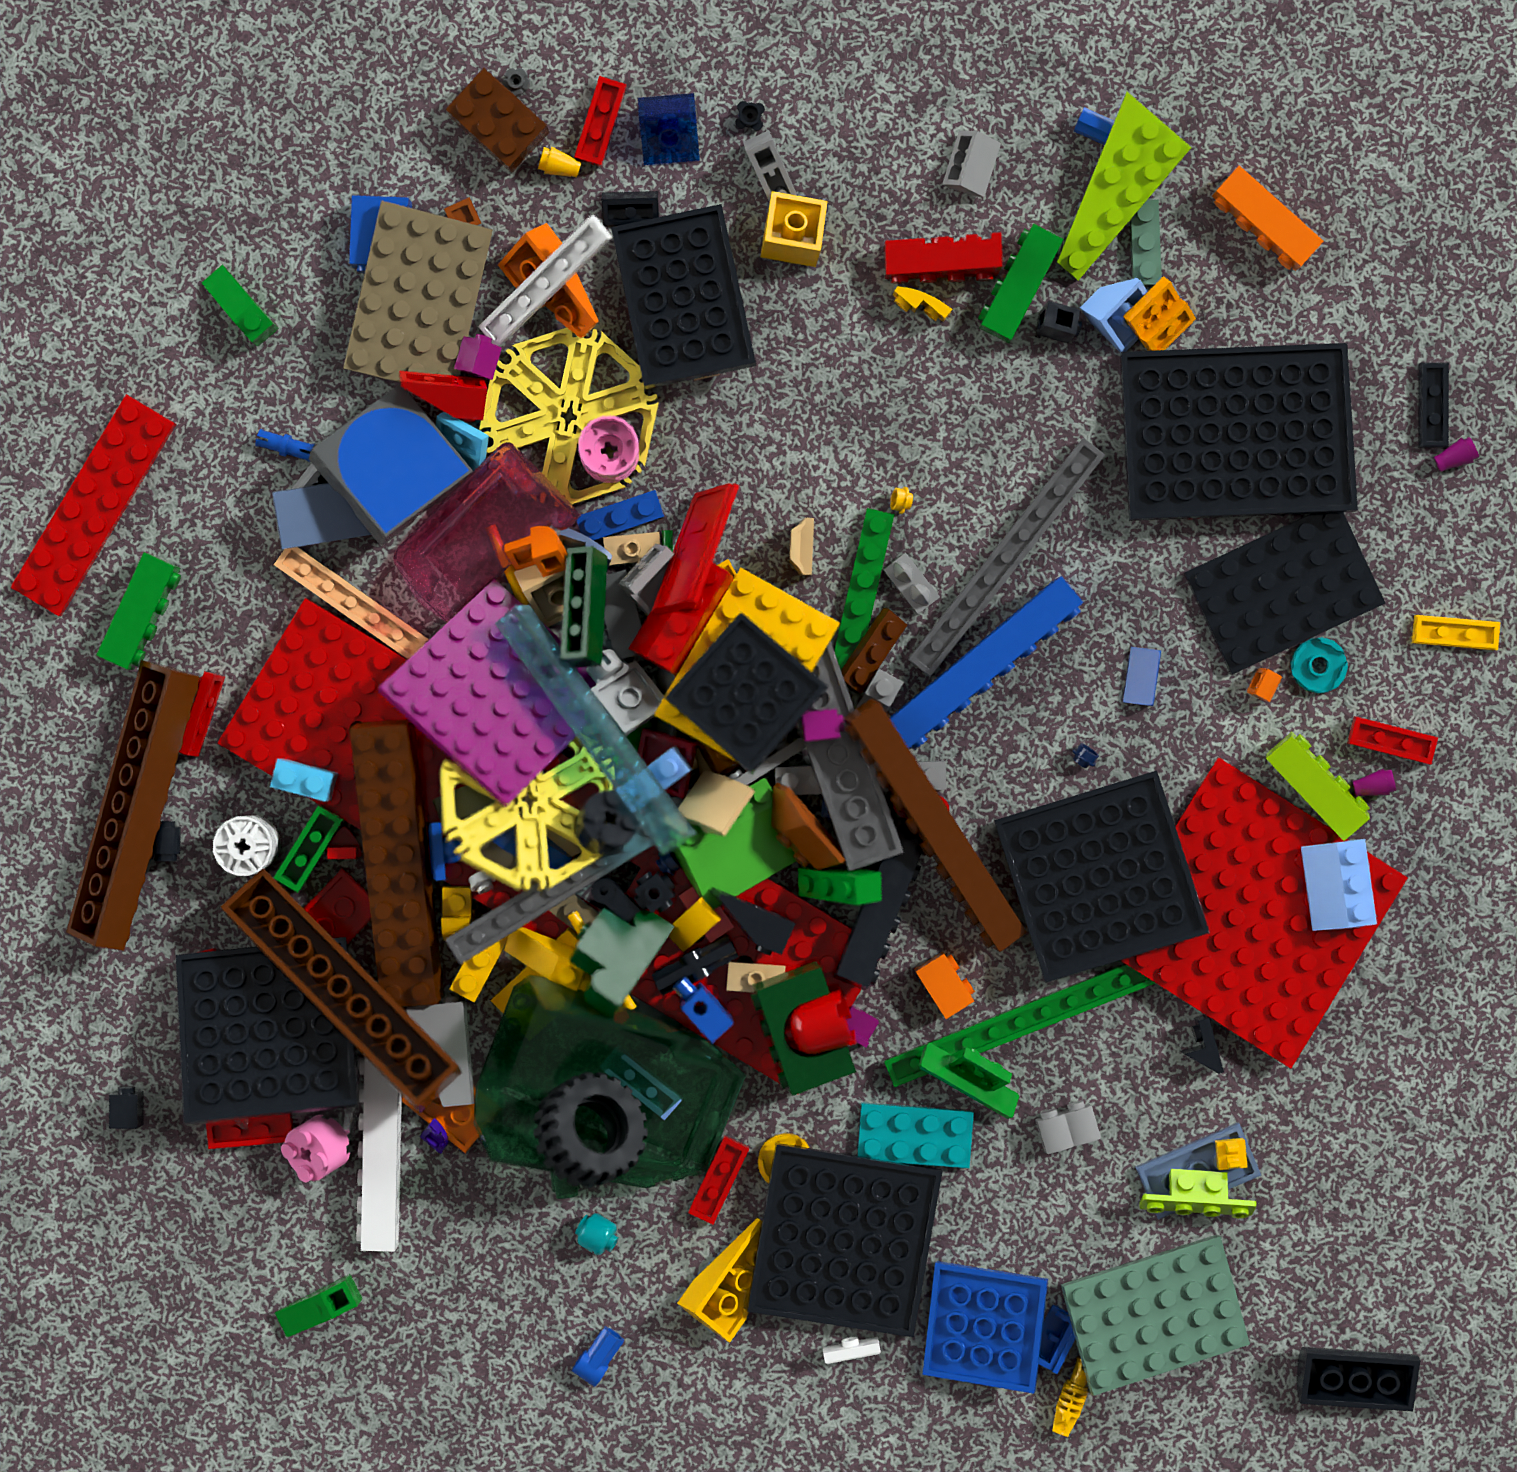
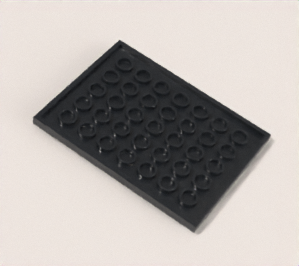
(1238, 432)

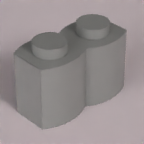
(1068, 1127)

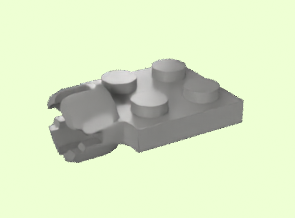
(625, 691)

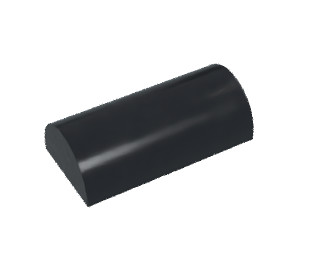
(1357, 1378)

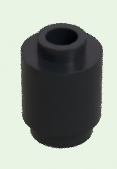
(167, 842)

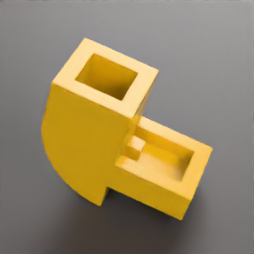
(456, 909)

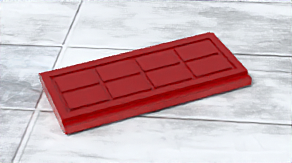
(695, 549)

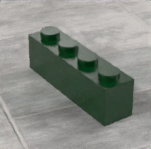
(584, 607)

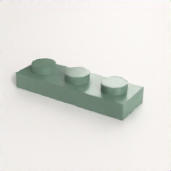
(1146, 244)

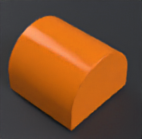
(1264, 684)

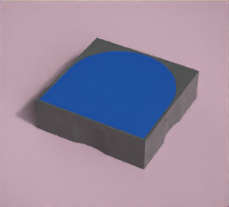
(390, 464)

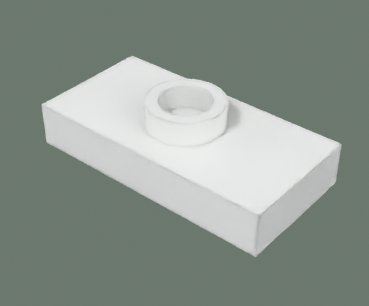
(851, 1349)

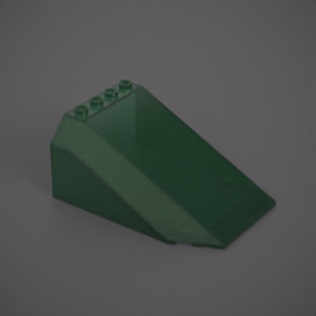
(557, 1035)

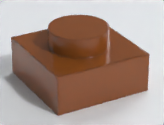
(463, 211)

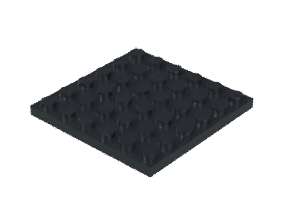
(1101, 876)
(255, 1041)
(844, 1240)

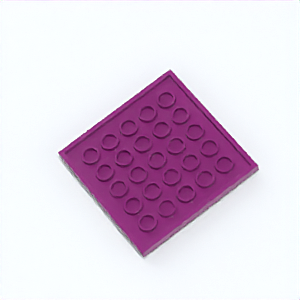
(481, 699)

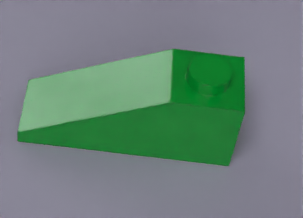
(240, 306)

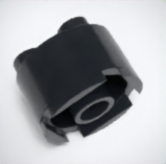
(601, 837)

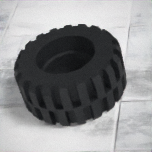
(618, 1112)

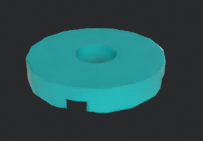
(1302, 665)

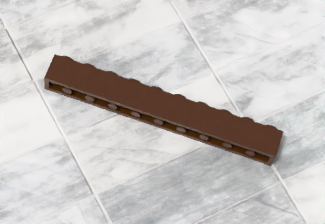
(934, 825)

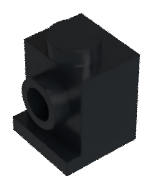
(1058, 322)

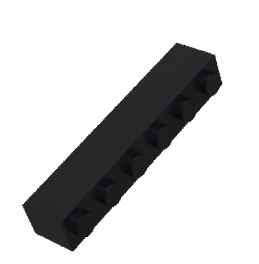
(877, 919)

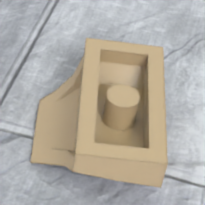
(802, 547)

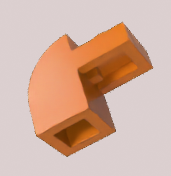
(539, 548)

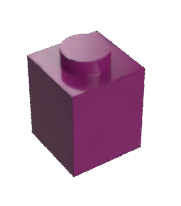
(478, 357)
(822, 725)

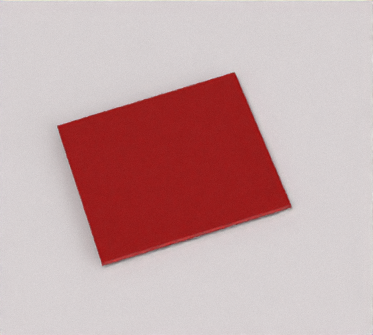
(1261, 962)

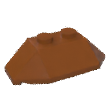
(803, 832)

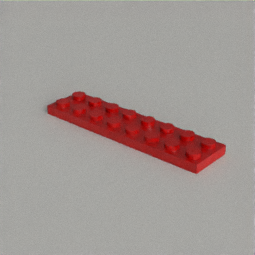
(93, 505)

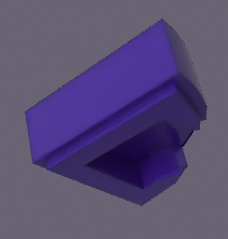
(435, 1136)

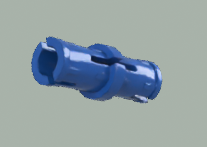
(284, 444)

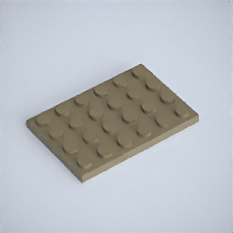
(416, 293)

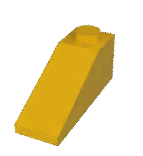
(545, 956)

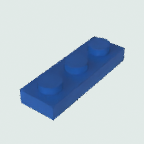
(621, 516)

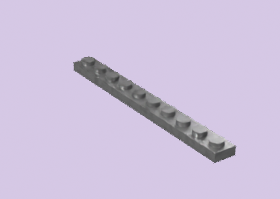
(1006, 557)
(534, 903)

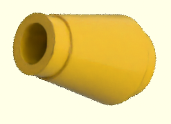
(558, 163)

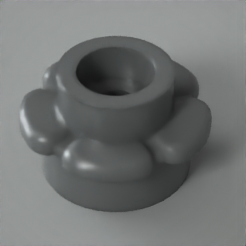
(523, 84)

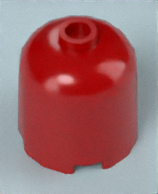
(821, 1024)

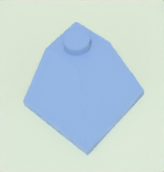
(1107, 308)

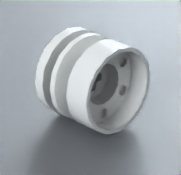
(259, 834)

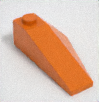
(570, 302)

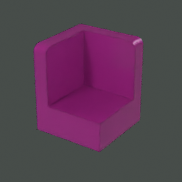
(863, 1024)

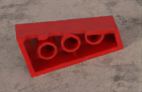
(943, 258)

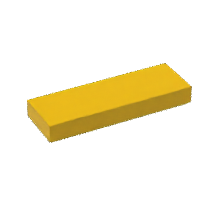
(1456, 632)

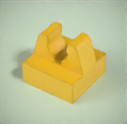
(1231, 1154)

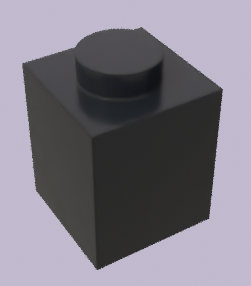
(126, 1108)

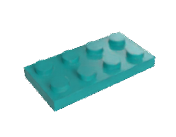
(916, 1134)

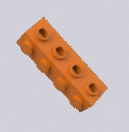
(1267, 219)

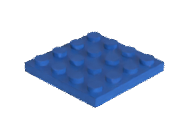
(985, 1327)

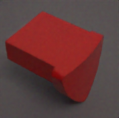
(344, 845)

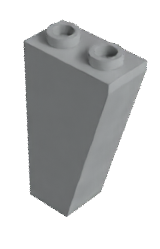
(450, 1030)

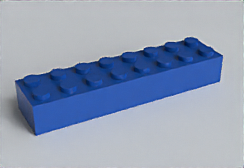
(985, 660)

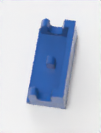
(1056, 1339)

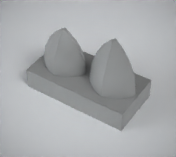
(911, 583)

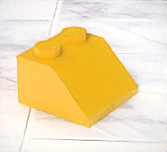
(794, 229)

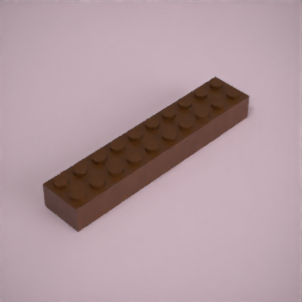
(132, 805)
(397, 861)
(341, 990)

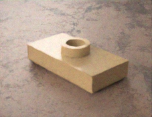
(630, 548)
(743, 975)

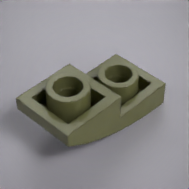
(466, 802)

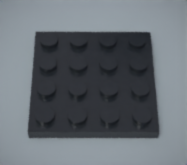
(746, 692)

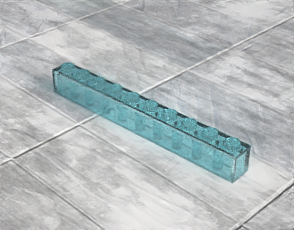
(595, 729)

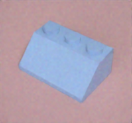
(1338, 885)

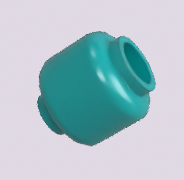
(597, 1234)

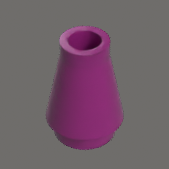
(1456, 455)
(1375, 784)

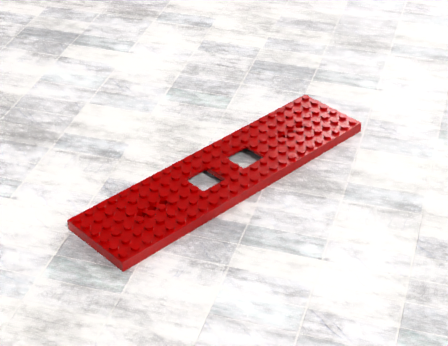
(330, 677)

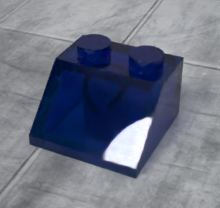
(668, 129)

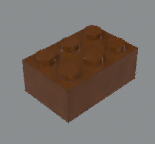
(497, 120)

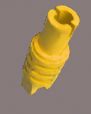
(1071, 1401)

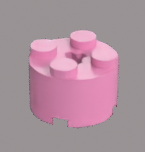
(316, 1148)

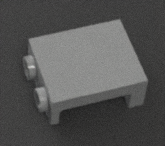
(646, 577)

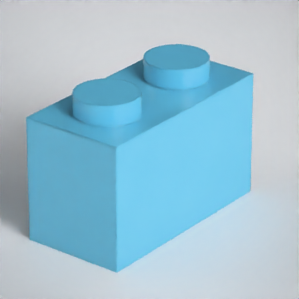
(304, 779)

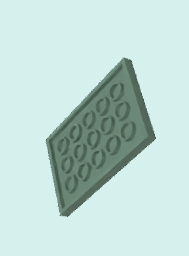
(1155, 1314)

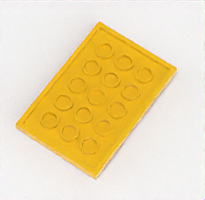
(784, 618)

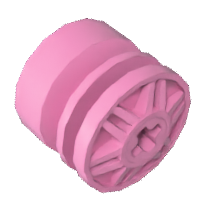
(613, 433)

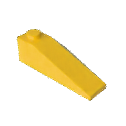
(722, 1289)

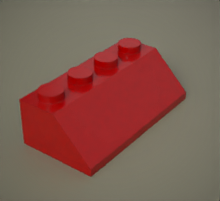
(671, 636)

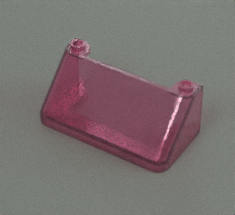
(465, 536)

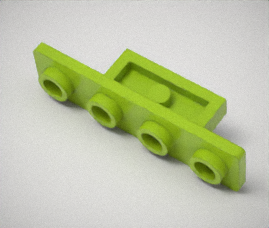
(1198, 1193)

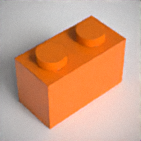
(945, 985)

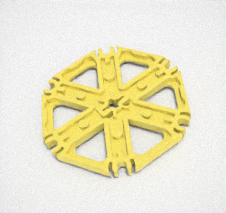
(574, 388)
(530, 826)

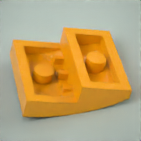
(1159, 316)

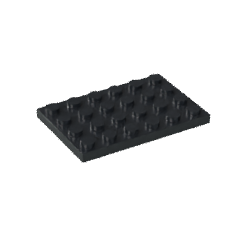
(683, 296)
(1284, 588)

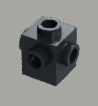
(663, 884)

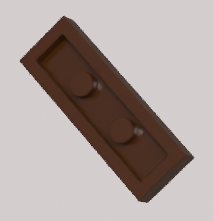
(872, 650)

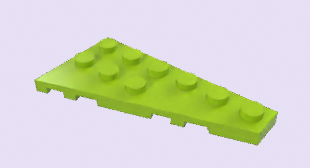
(1129, 170)

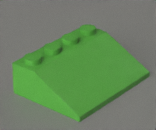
(741, 857)

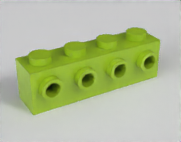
(1318, 785)

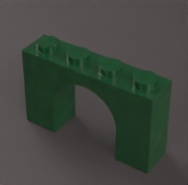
(776, 1000)

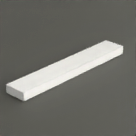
(545, 281)

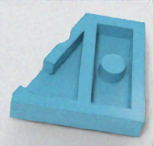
(464, 438)

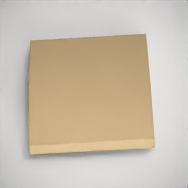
(715, 802)

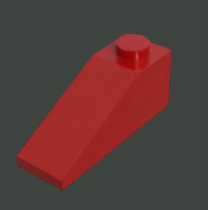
(455, 395)

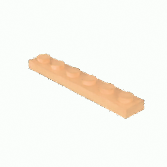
(351, 601)

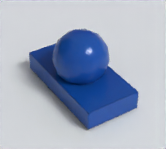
(441, 851)

